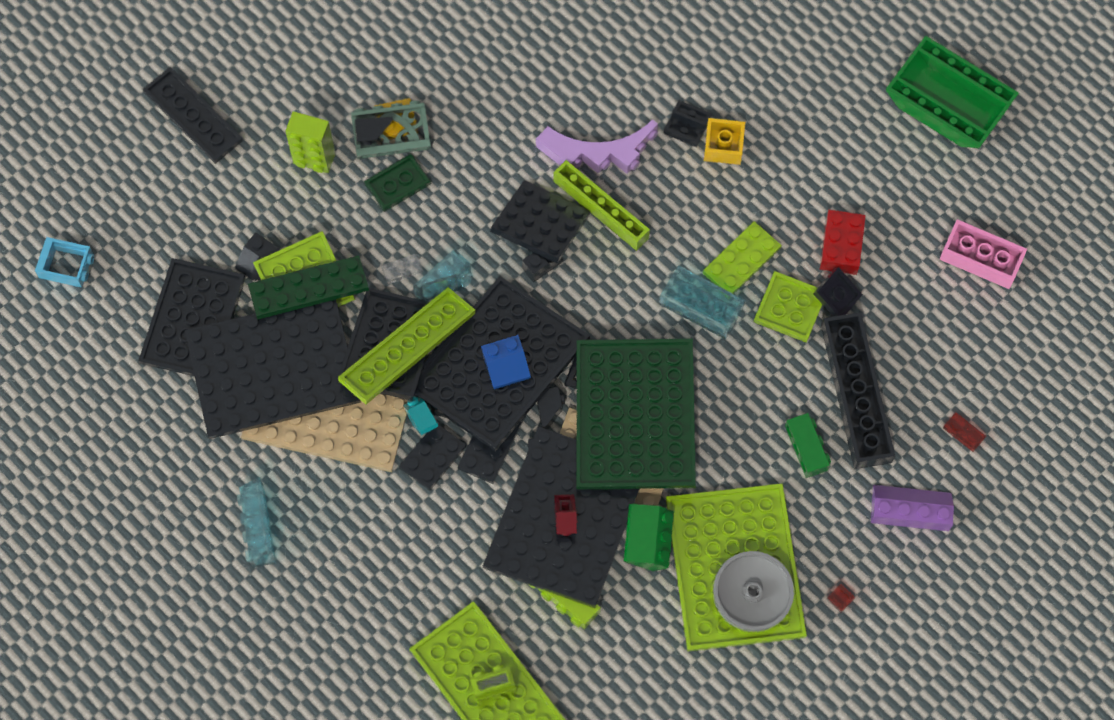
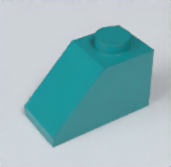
(420, 415)

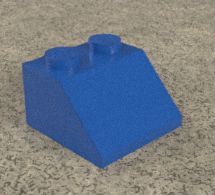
(505, 362)

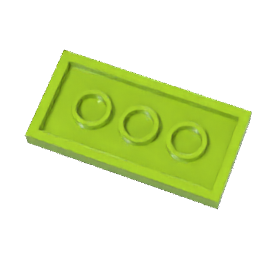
(742, 258)

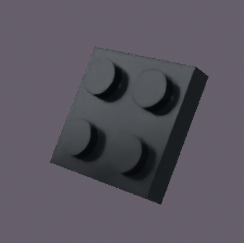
(837, 293)

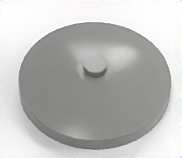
(753, 591)

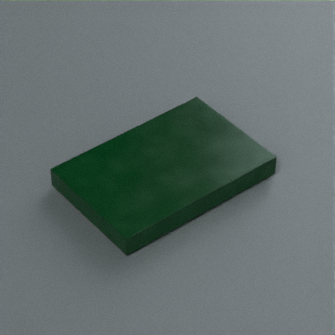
(397, 182)

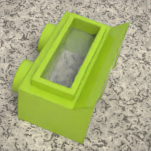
(492, 683)

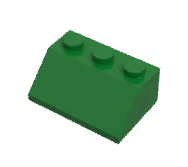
(648, 536)

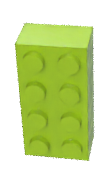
(310, 142)

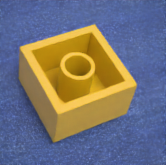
(724, 141)

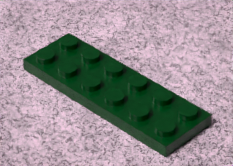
(308, 287)

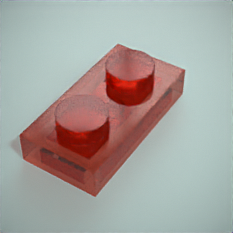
(964, 432)

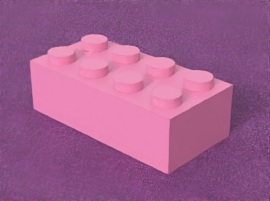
(983, 254)

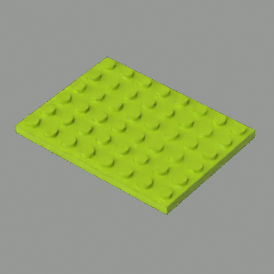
(711, 531)

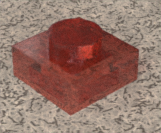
(840, 598)

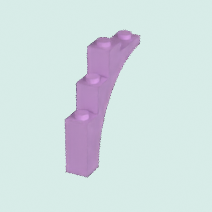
(597, 155)

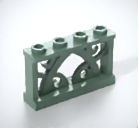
(413, 143)

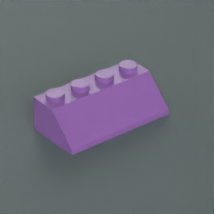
(912, 508)

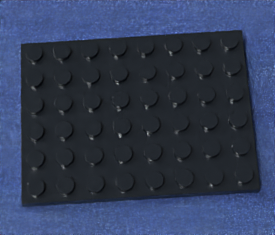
(269, 368)
(470, 398)
(527, 538)

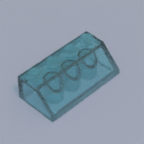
(257, 524)

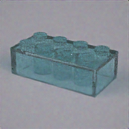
(701, 302)

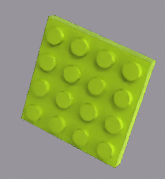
(299, 256)

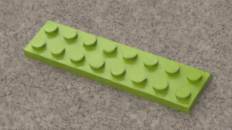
(406, 345)

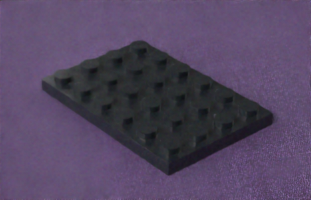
(189, 299)
(377, 319)

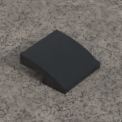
(687, 123)

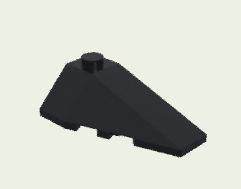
(254, 249)

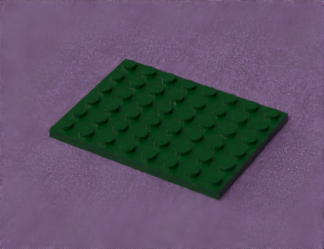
(635, 414)

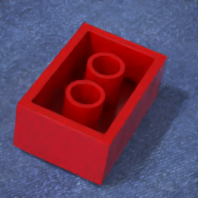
(842, 241)

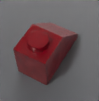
(565, 514)

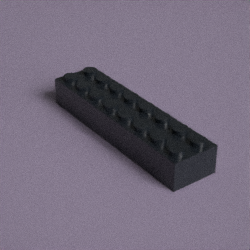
(857, 391)

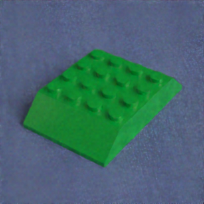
(950, 94)

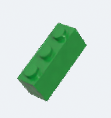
(807, 445)

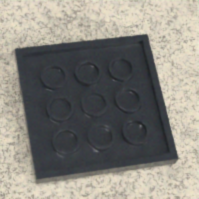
(540, 221)

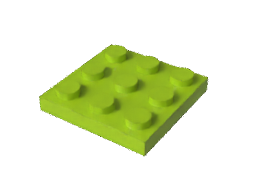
(789, 307)

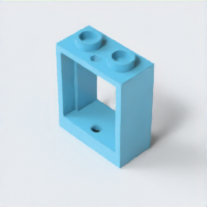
(47, 255)

